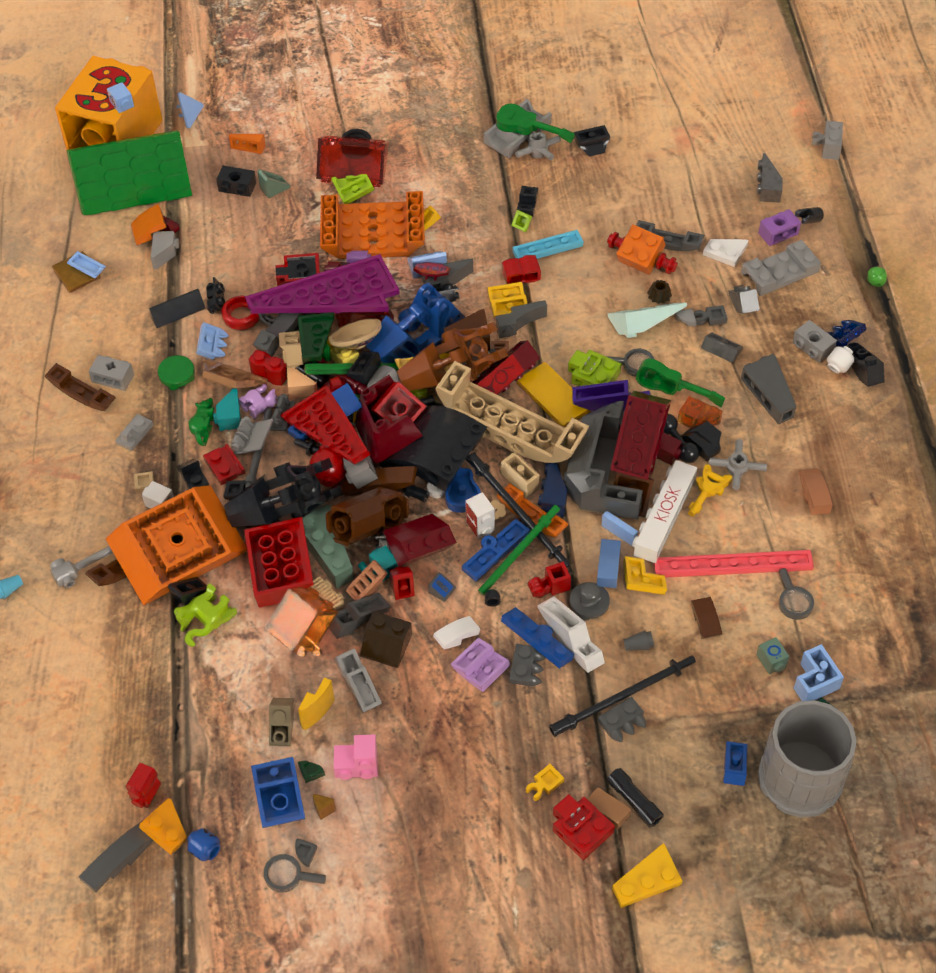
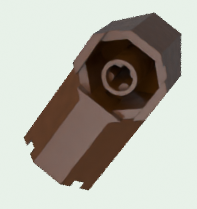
(366, 515)

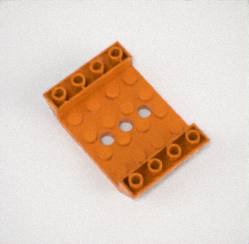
(348, 225)

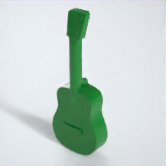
(516, 119)
(658, 377)

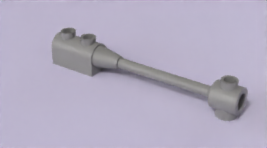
(65, 571)

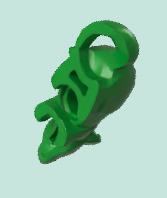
(200, 422)

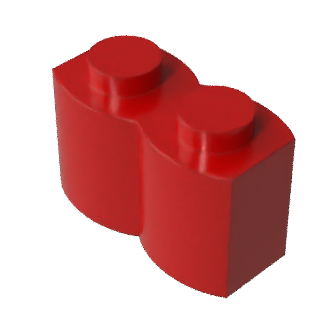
(521, 270)
(268, 367)
(143, 785)

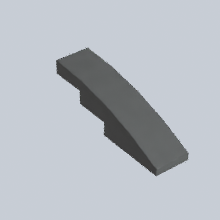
(115, 858)

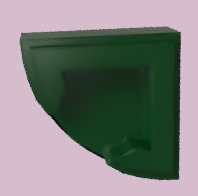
(310, 771)

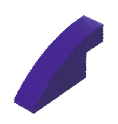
(599, 395)

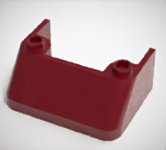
(383, 437)

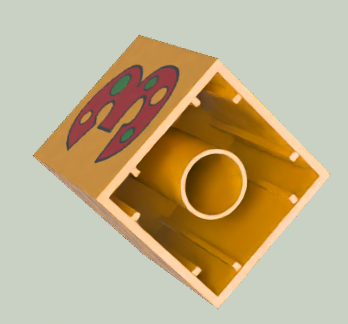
(90, 117)

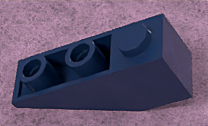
(554, 490)

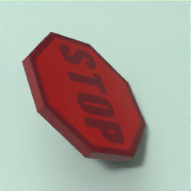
(431, 269)

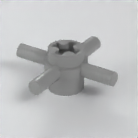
(538, 146)

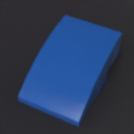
(278, 792)

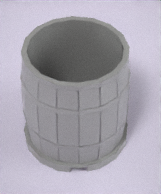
(807, 758)

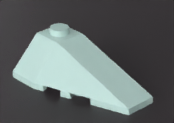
(637, 321)

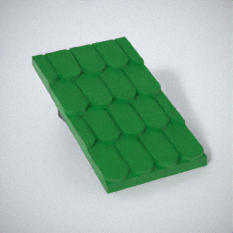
(129, 172)

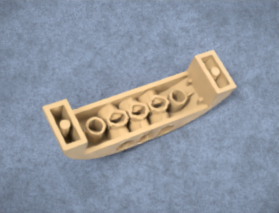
(508, 422)

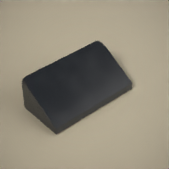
(365, 367)

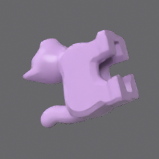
(256, 402)

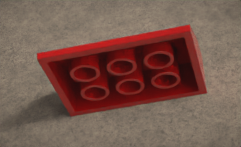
(278, 560)

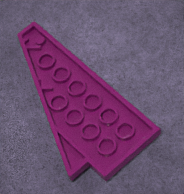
(348, 288)

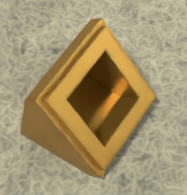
(323, 805)

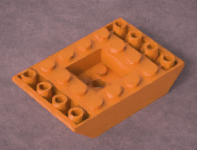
(155, 561)

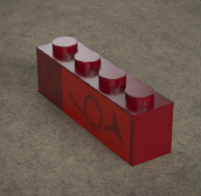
(509, 369)

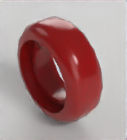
(234, 323)

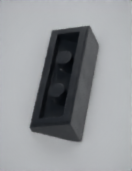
(177, 308)

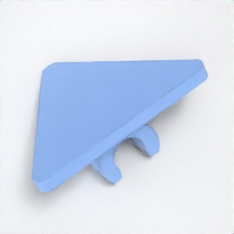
(190, 108)

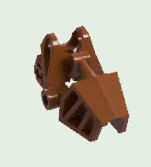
(428, 369)

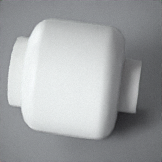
(840, 359)

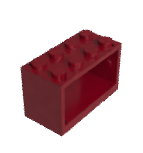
(640, 435)

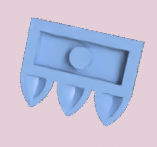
(210, 342)

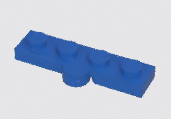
(495, 549)
(538, 637)

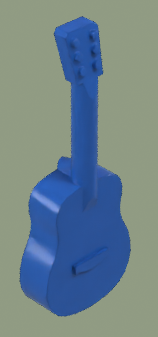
(460, 490)

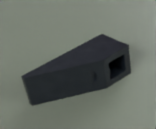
(867, 366)

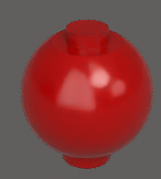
(333, 475)

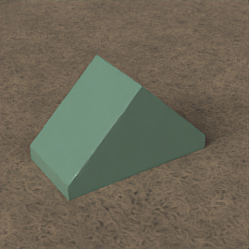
(271, 183)

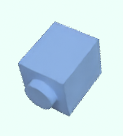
(120, 97)

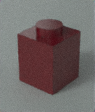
(669, 449)

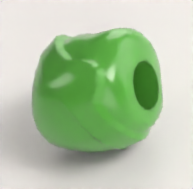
(877, 276)

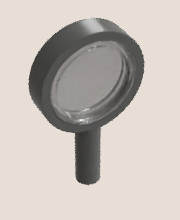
(794, 601)

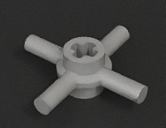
(737, 464)

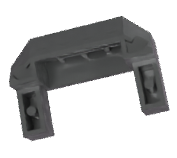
(591, 465)

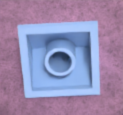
(435, 257)

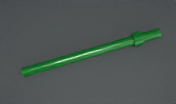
(543, 521)

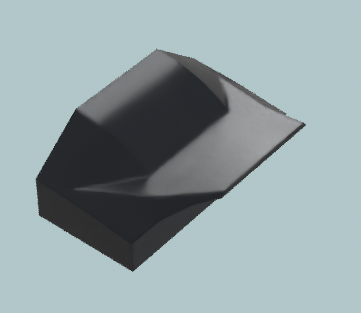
(593, 140)
(706, 438)

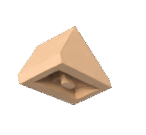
(299, 384)

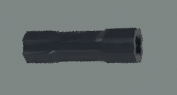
(646, 809)

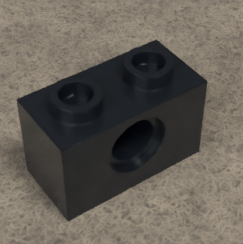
(236, 181)

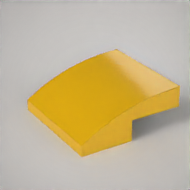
(506, 296)
(316, 706)

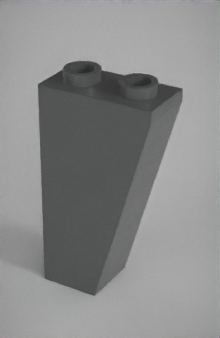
(770, 388)

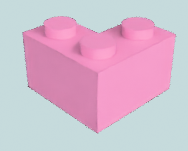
(357, 759)

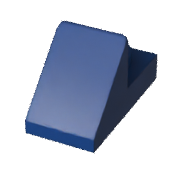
(347, 399)

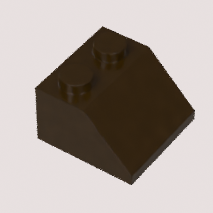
(386, 639)

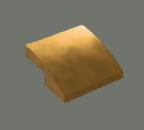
(70, 276)

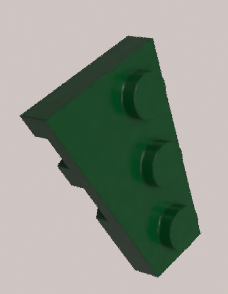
(314, 335)

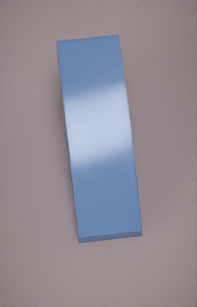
(608, 563)

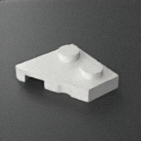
(725, 250)

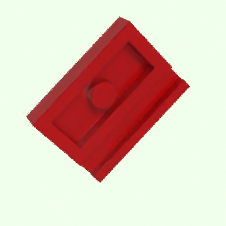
(224, 464)

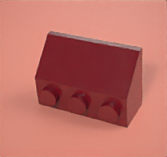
(419, 539)

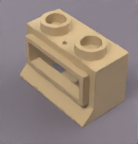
(291, 348)

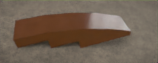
(390, 478)

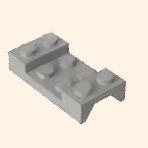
(508, 142)
(782, 268)

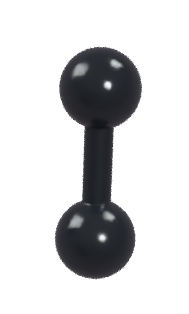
(689, 450)

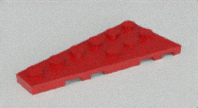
(326, 423)

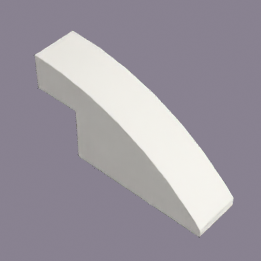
(571, 633)

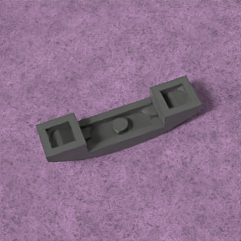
(675, 241)

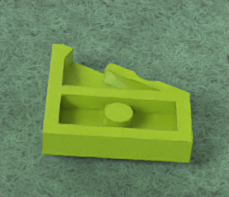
(353, 187)

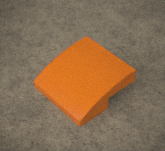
(148, 223)

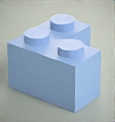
(820, 677)

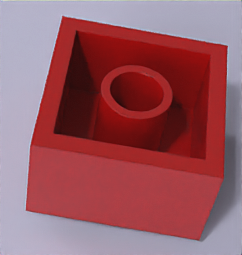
(397, 403)

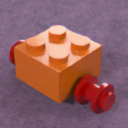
(642, 250)

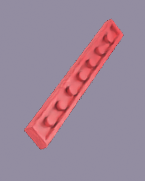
(734, 563)

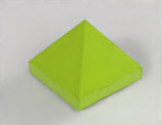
(521, 221)

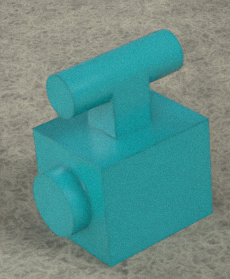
(384, 558)

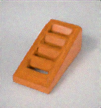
(253, 142)

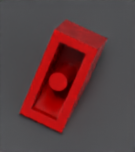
(402, 582)

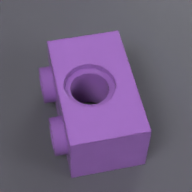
(779, 227)

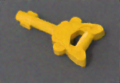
(708, 488)

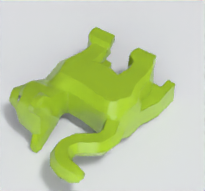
(207, 613)

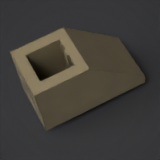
(281, 721)

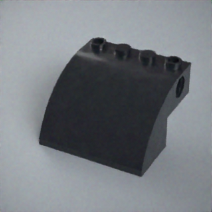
(442, 448)

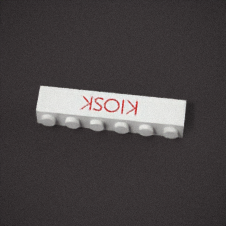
(664, 512)

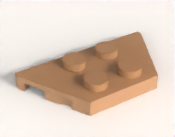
(230, 376)

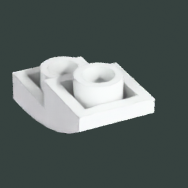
(453, 633)

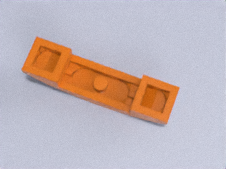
(533, 511)

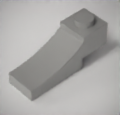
(358, 680)

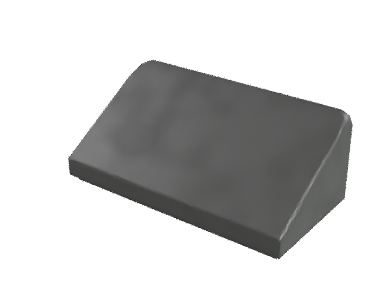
(721, 347)

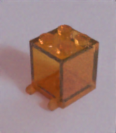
(301, 620)

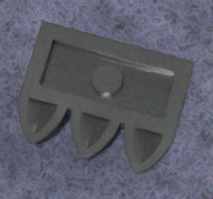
(525, 665)
(621, 718)

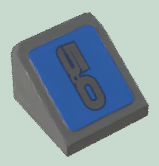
(441, 587)

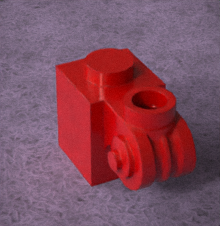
(555, 581)

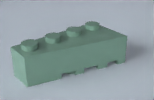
(328, 553)

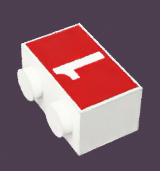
(480, 515)

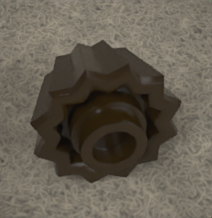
(659, 292)

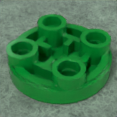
(176, 371)

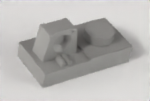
(134, 432)

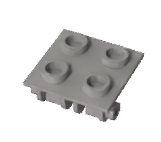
(250, 435)

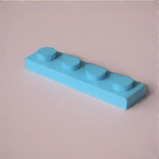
(549, 245)

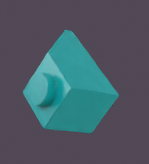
(228, 412)

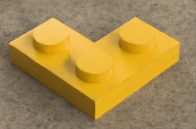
(639, 580)

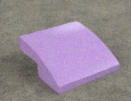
(480, 664)

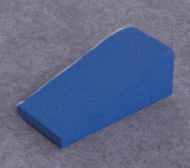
(735, 763)

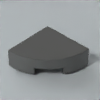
(305, 851)

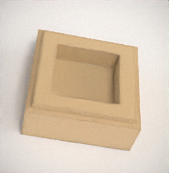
(142, 481)

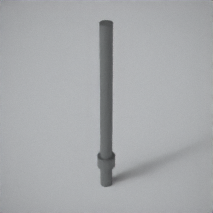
(257, 456)

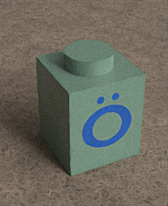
(773, 655)

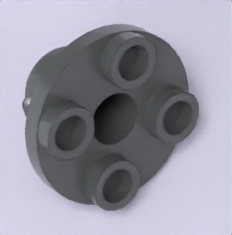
(589, 600)

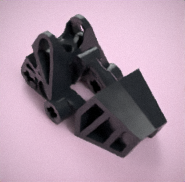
(256, 507)

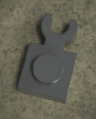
(713, 315)

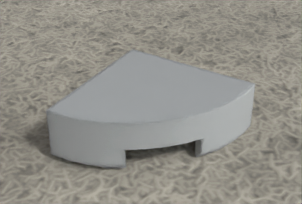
(686, 316)

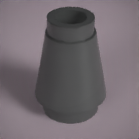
(639, 641)

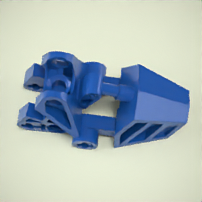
(427, 308)

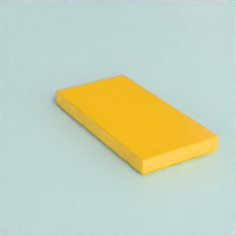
(551, 394)

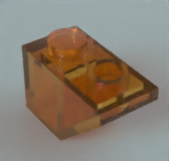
(697, 412)

